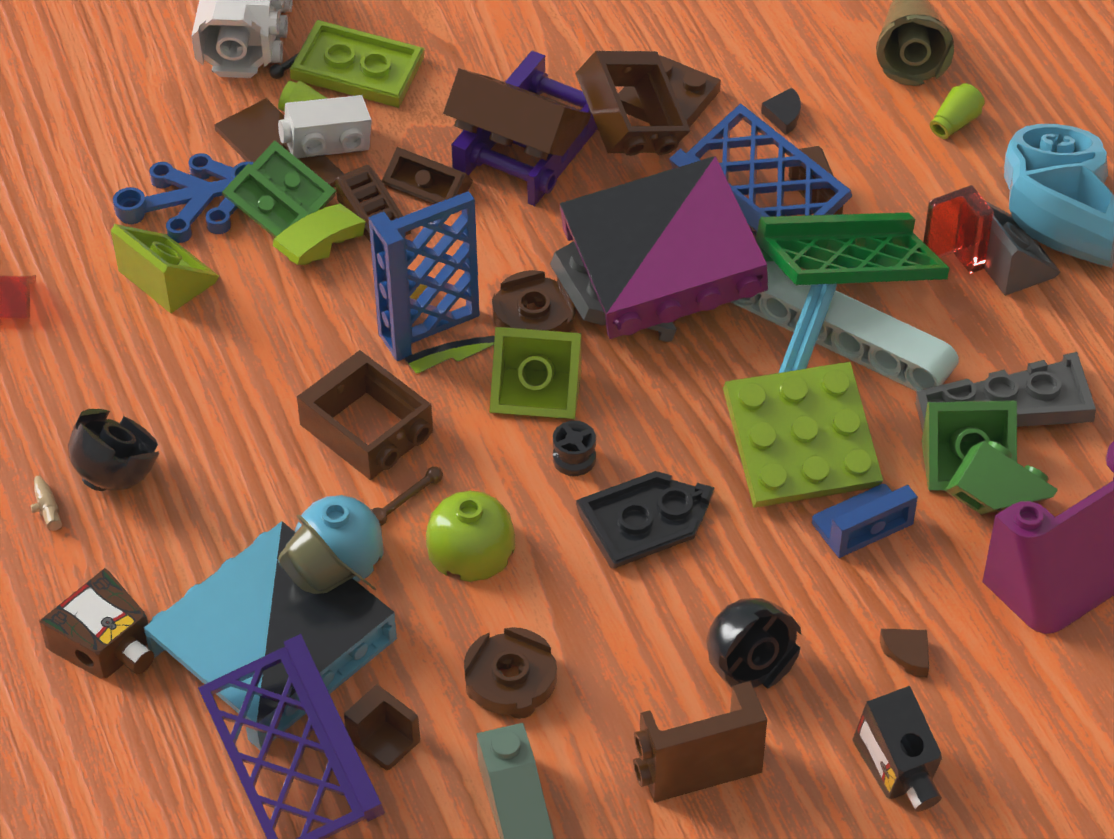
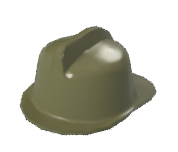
(313, 563)

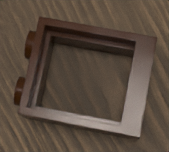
(646, 73)
(346, 385)

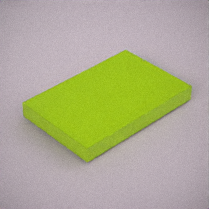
(357, 63)

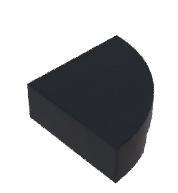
(783, 110)

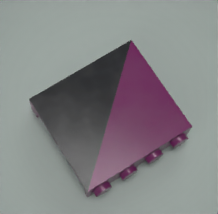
(665, 246)

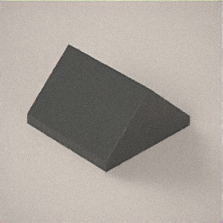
(1014, 257)

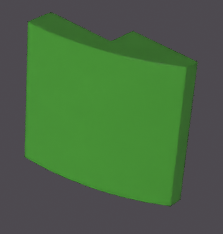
(278, 190)

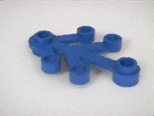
(195, 192)

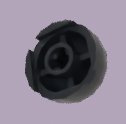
(110, 452)
(753, 642)

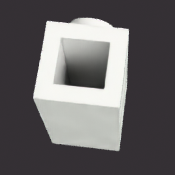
(326, 126)

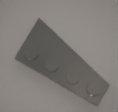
(1042, 392)

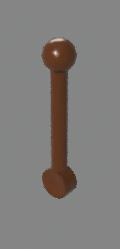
(433, 475)

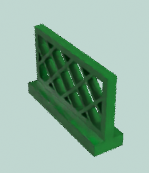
(848, 248)

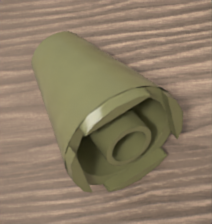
(914, 43)

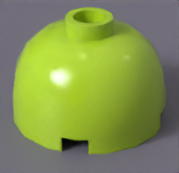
(470, 536)

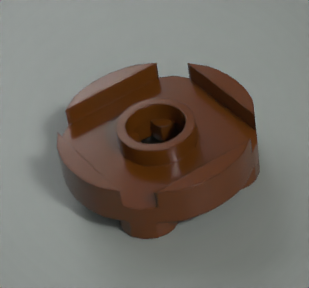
(529, 287)
(514, 694)

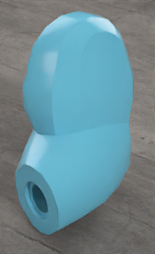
(1061, 190)

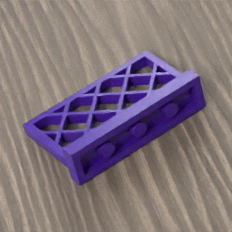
(329, 730)

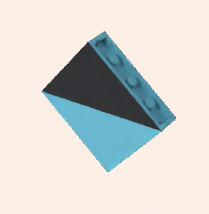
(250, 613)

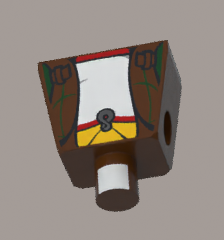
(99, 628)

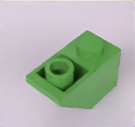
(993, 481)

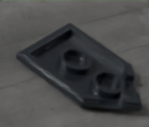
(643, 516)

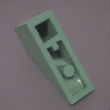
(513, 783)

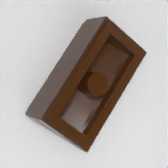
(424, 177)

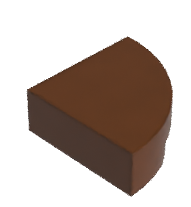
(907, 648)

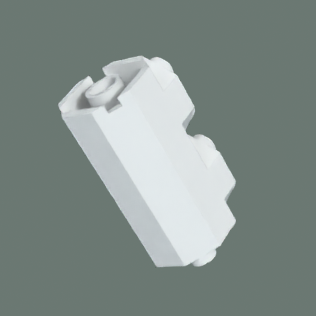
(240, 35)

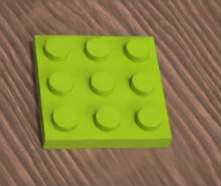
(802, 434)

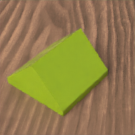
(160, 266)
(536, 372)

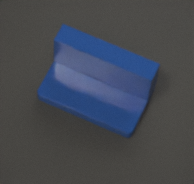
(866, 518)

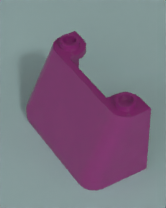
(1052, 565)

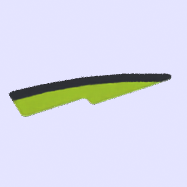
(458, 350)

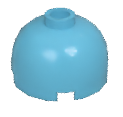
(348, 530)

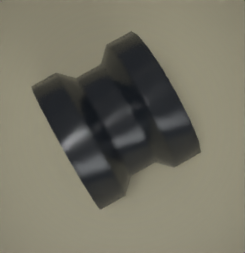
(581, 441)

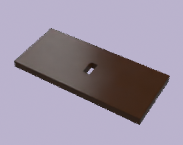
(254, 131)

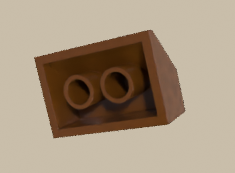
(513, 114)

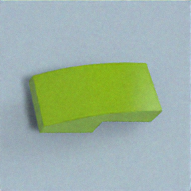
(314, 234)

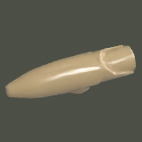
(46, 504)

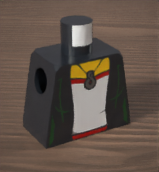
(899, 748)

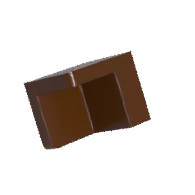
(382, 727)

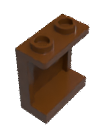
(702, 751)

